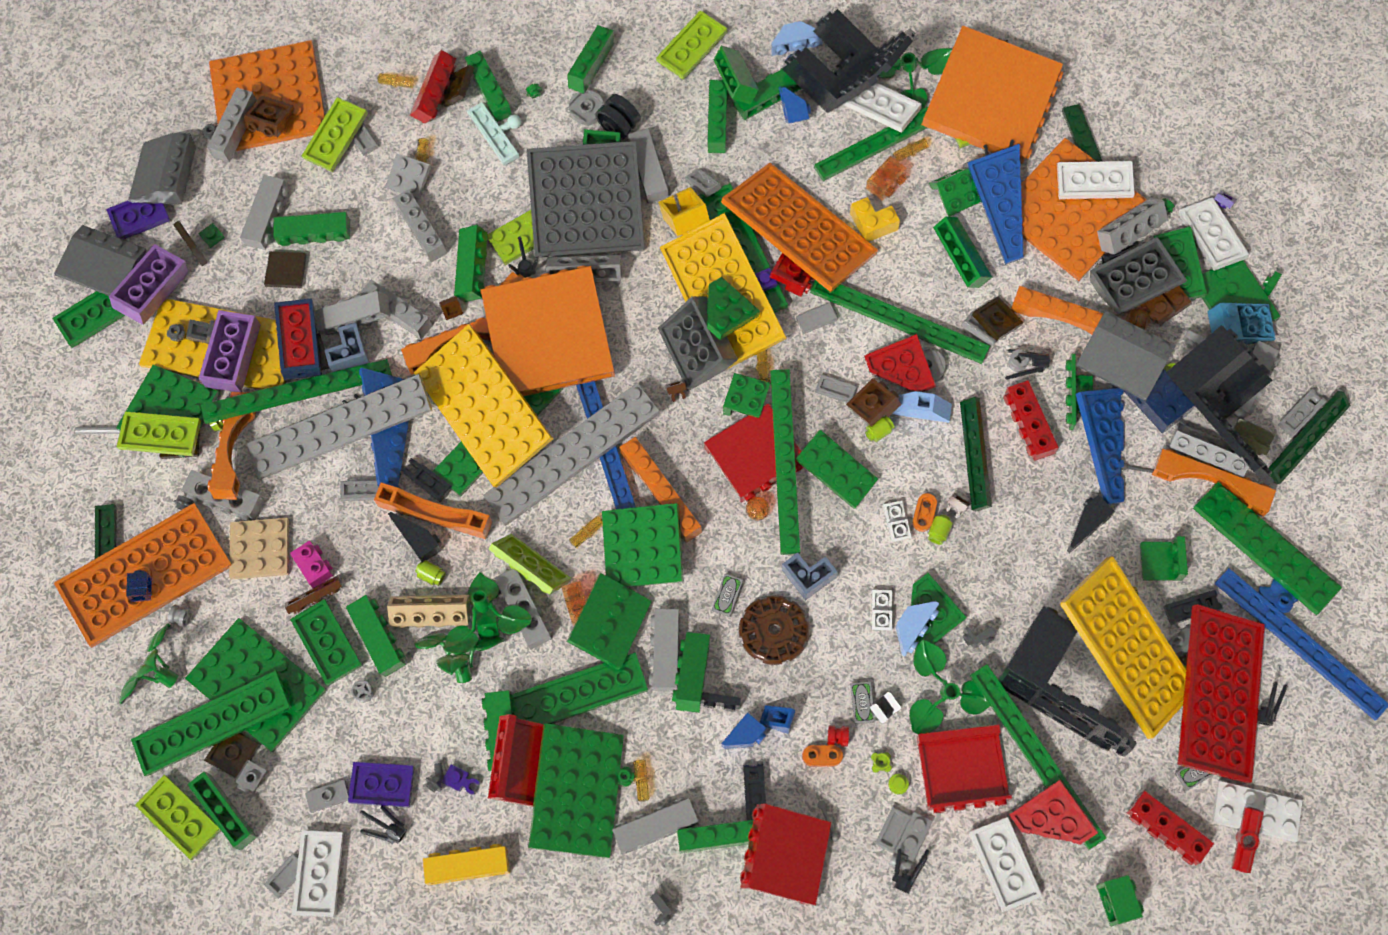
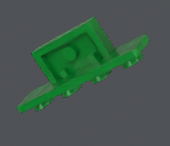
(1075, 384)

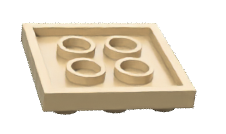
(259, 548)

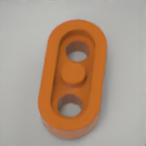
(924, 513)
(822, 756)

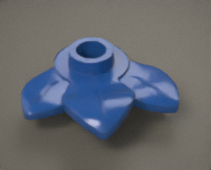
(1277, 596)

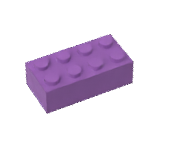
(148, 284)
(229, 351)

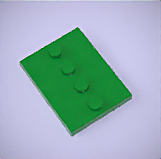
(1235, 285)
(609, 621)

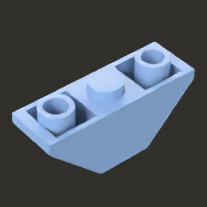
(794, 37)
(924, 406)
(913, 624)

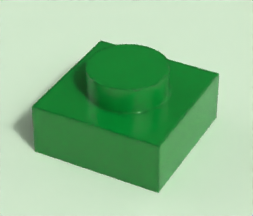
(211, 235)
(1270, 283)

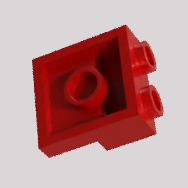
(792, 275)

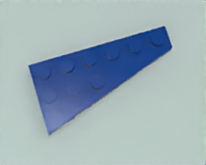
(999, 190)
(1105, 437)
(390, 443)

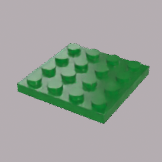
(170, 395)
(643, 545)

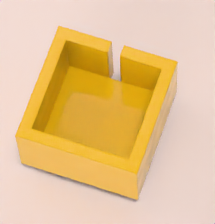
(692, 212)

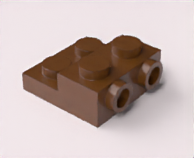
(268, 116)
(1167, 305)
(874, 402)

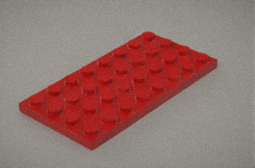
(1221, 694)

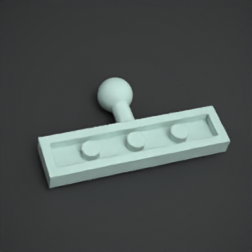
(494, 133)

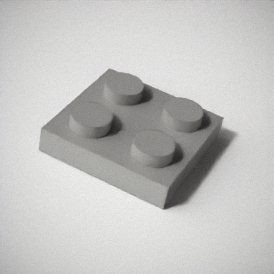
(408, 174)

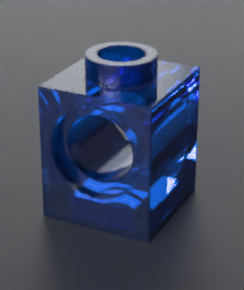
(139, 586)

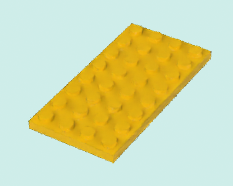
(714, 253)
(187, 356)
(483, 406)
(1128, 645)

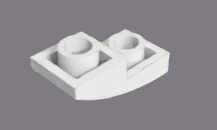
(896, 521)
(881, 609)

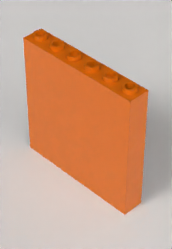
(992, 93)
(548, 330)

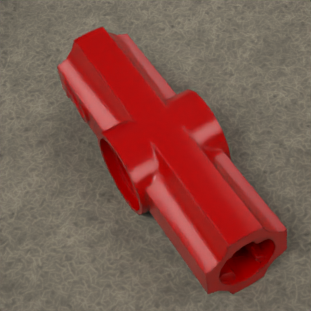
(1245, 853)

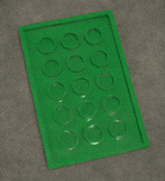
(245, 657)
(576, 791)

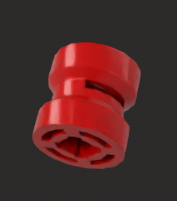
(838, 735)

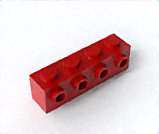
(433, 86)
(1031, 421)
(1170, 828)

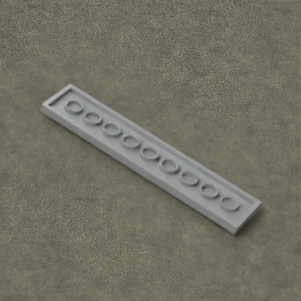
(339, 427)
(571, 454)

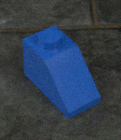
(793, 106)
(745, 734)

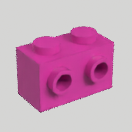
(311, 563)

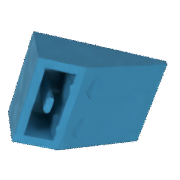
(1248, 321)

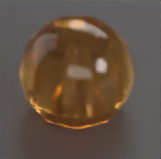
(1139, 318)
(757, 508)

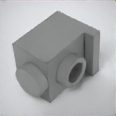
(249, 768)

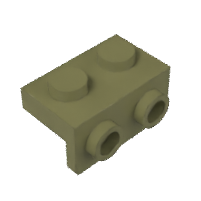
(1255, 436)

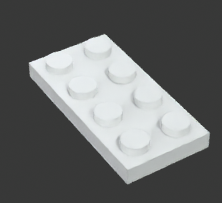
(885, 106)
(1095, 180)
(1213, 234)
(1280, 814)
(1005, 864)
(318, 874)

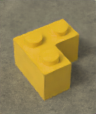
(871, 223)

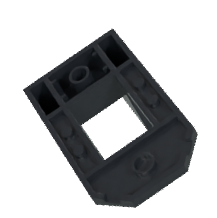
(853, 70)
(1218, 381)
(1032, 668)

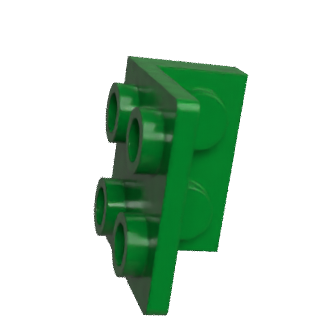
(956, 191)
(746, 396)
(1164, 560)

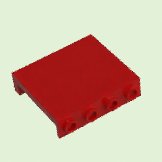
(748, 454)
(515, 761)
(963, 768)
(785, 854)

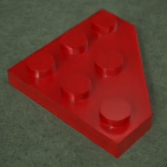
(902, 365)
(1054, 816)

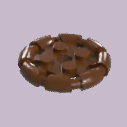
(774, 641)

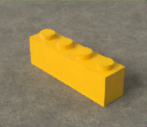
(466, 865)

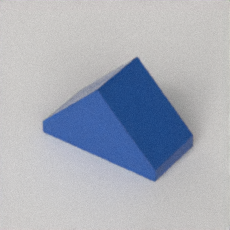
(778, 718)

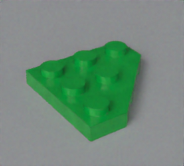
(727, 309)
(949, 615)

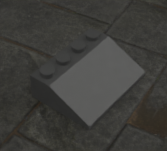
(163, 169)
(98, 260)
(1136, 276)
(692, 346)
(1125, 355)

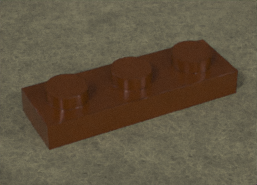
(313, 595)

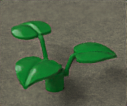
(933, 61)
(481, 593)
(458, 662)
(162, 674)
(925, 716)

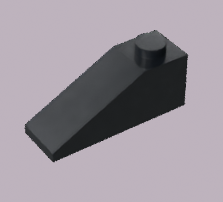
(1092, 517)
(418, 538)

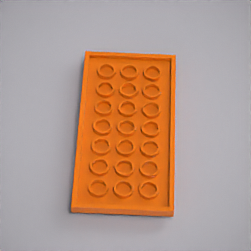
(799, 226)
(175, 553)

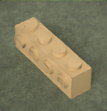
(428, 611)

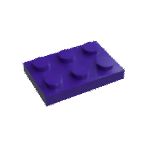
(134, 218)
(381, 784)

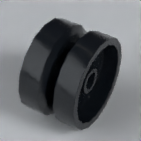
(618, 115)

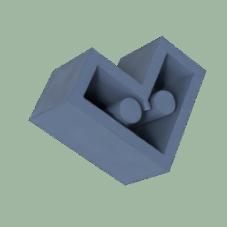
(350, 352)
(808, 579)

